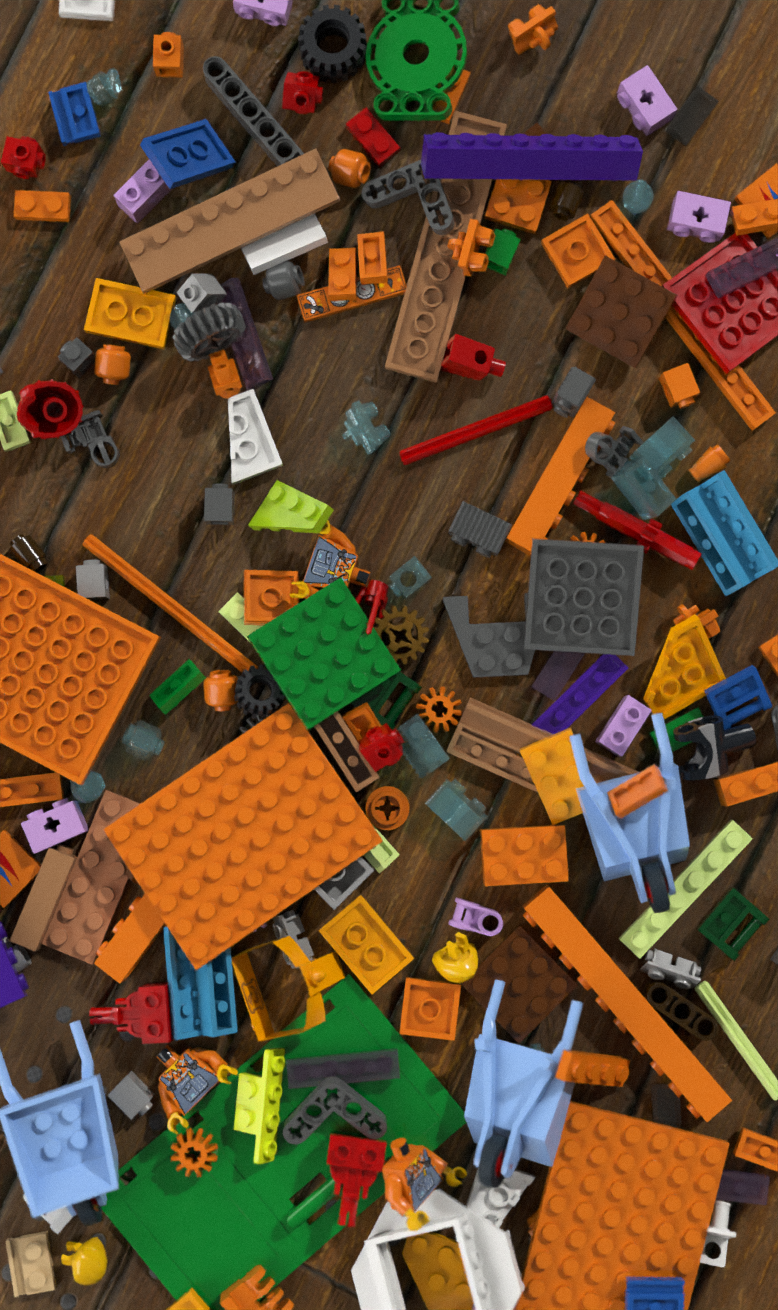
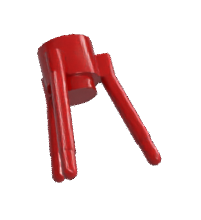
(376, 597)

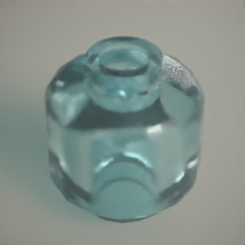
(142, 740)

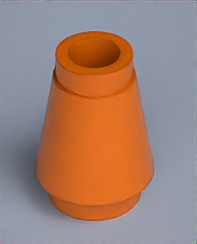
(709, 463)

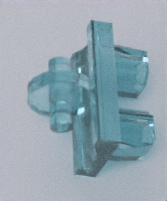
(361, 428)

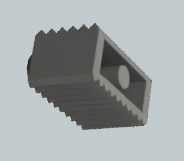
(572, 392)
(479, 529)

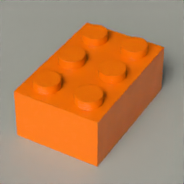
(524, 855)

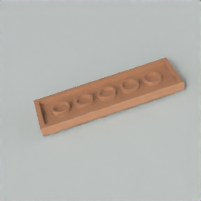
(92, 887)

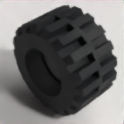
(332, 23)

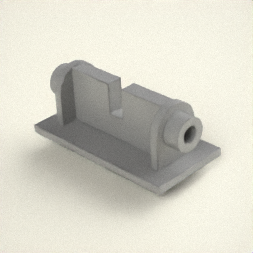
(291, 926)
(659, 967)

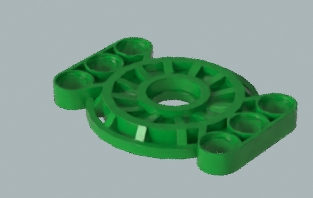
(422, 81)

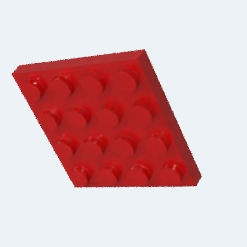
(735, 323)

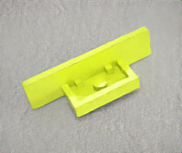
(259, 1104)

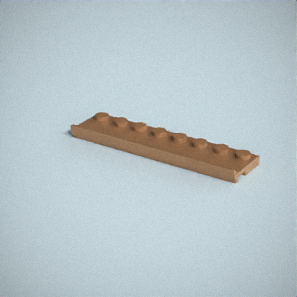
(229, 221)
(495, 739)

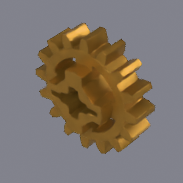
(406, 623)

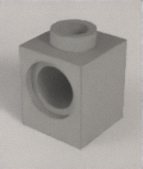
(201, 292)
(93, 580)
(132, 1096)

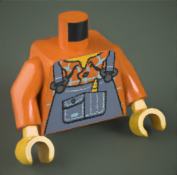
(331, 559)
(188, 1080)
(412, 1177)

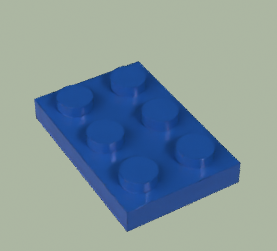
(187, 153)

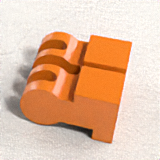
(246, 1291)

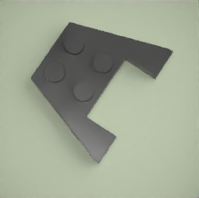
(490, 647)

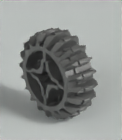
(209, 331)

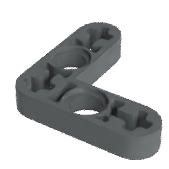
(414, 184)
(335, 1103)

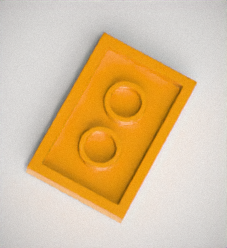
(128, 314)
(555, 775)
(366, 944)

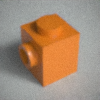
(168, 55)

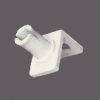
(718, 1234)

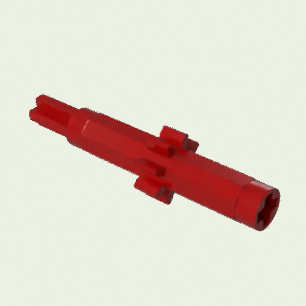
(644, 533)

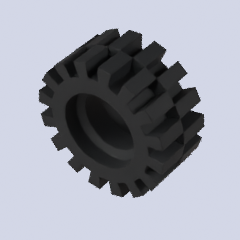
(254, 706)

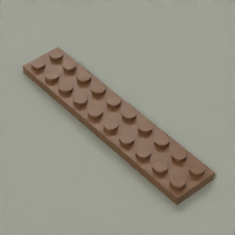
(435, 276)

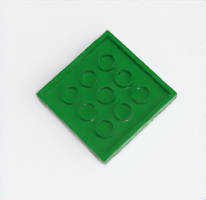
(323, 653)

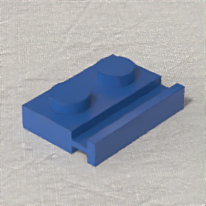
(74, 114)
(654, 1293)

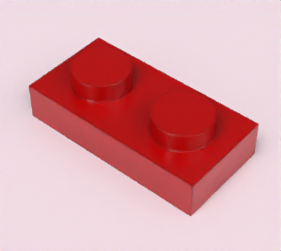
(372, 137)

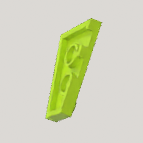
(290, 510)

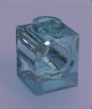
(414, 567)

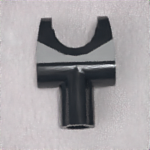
(712, 745)

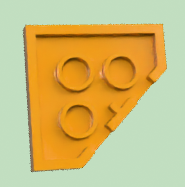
(683, 669)
(438, 1271)

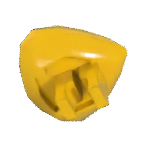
(457, 960)
(88, 1262)

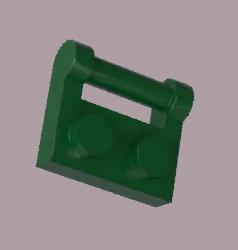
(380, 694)
(726, 917)

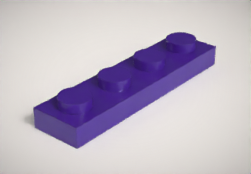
(581, 694)

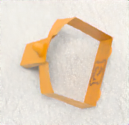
(317, 973)

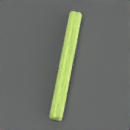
(738, 1038)

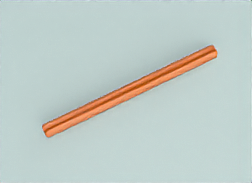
(167, 603)

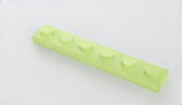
(688, 887)

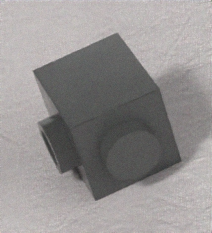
(219, 505)

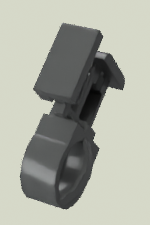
(93, 432)
(611, 450)

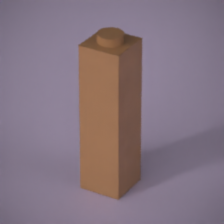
(44, 897)

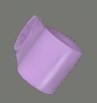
(474, 917)

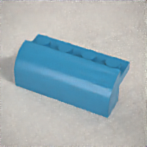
(725, 533)
(201, 998)

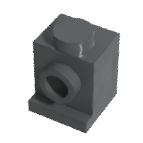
(76, 357)

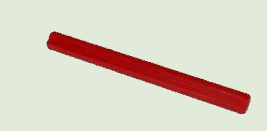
(476, 430)

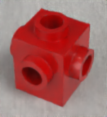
(301, 92)
(23, 157)
(381, 746)

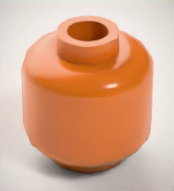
(349, 168)
(112, 364)
(220, 690)

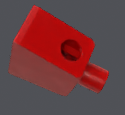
(461, 357)

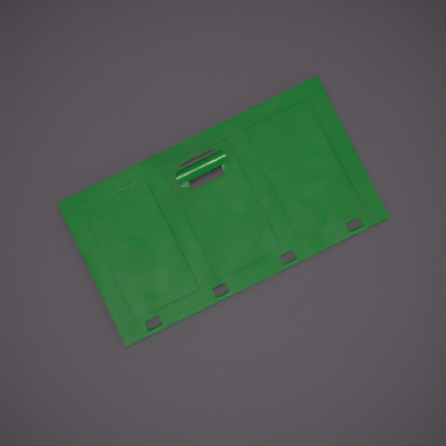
(241, 1212)

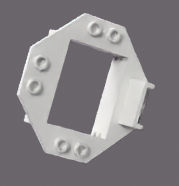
(483, 1246)

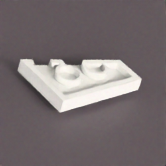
(250, 439)
(496, 1202)

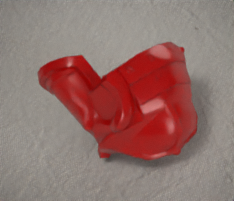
(49, 409)

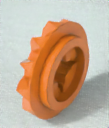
(377, 799)

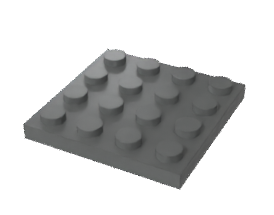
(583, 597)

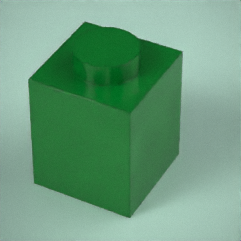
(503, 251)

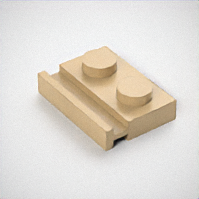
(31, 1264)

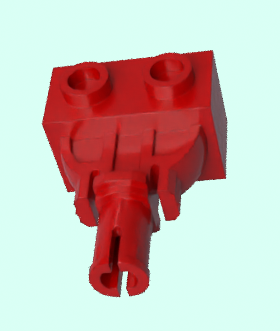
(145, 1013)
(354, 1164)

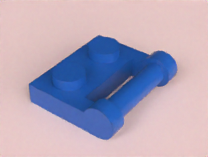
(736, 691)

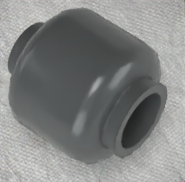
(283, 280)

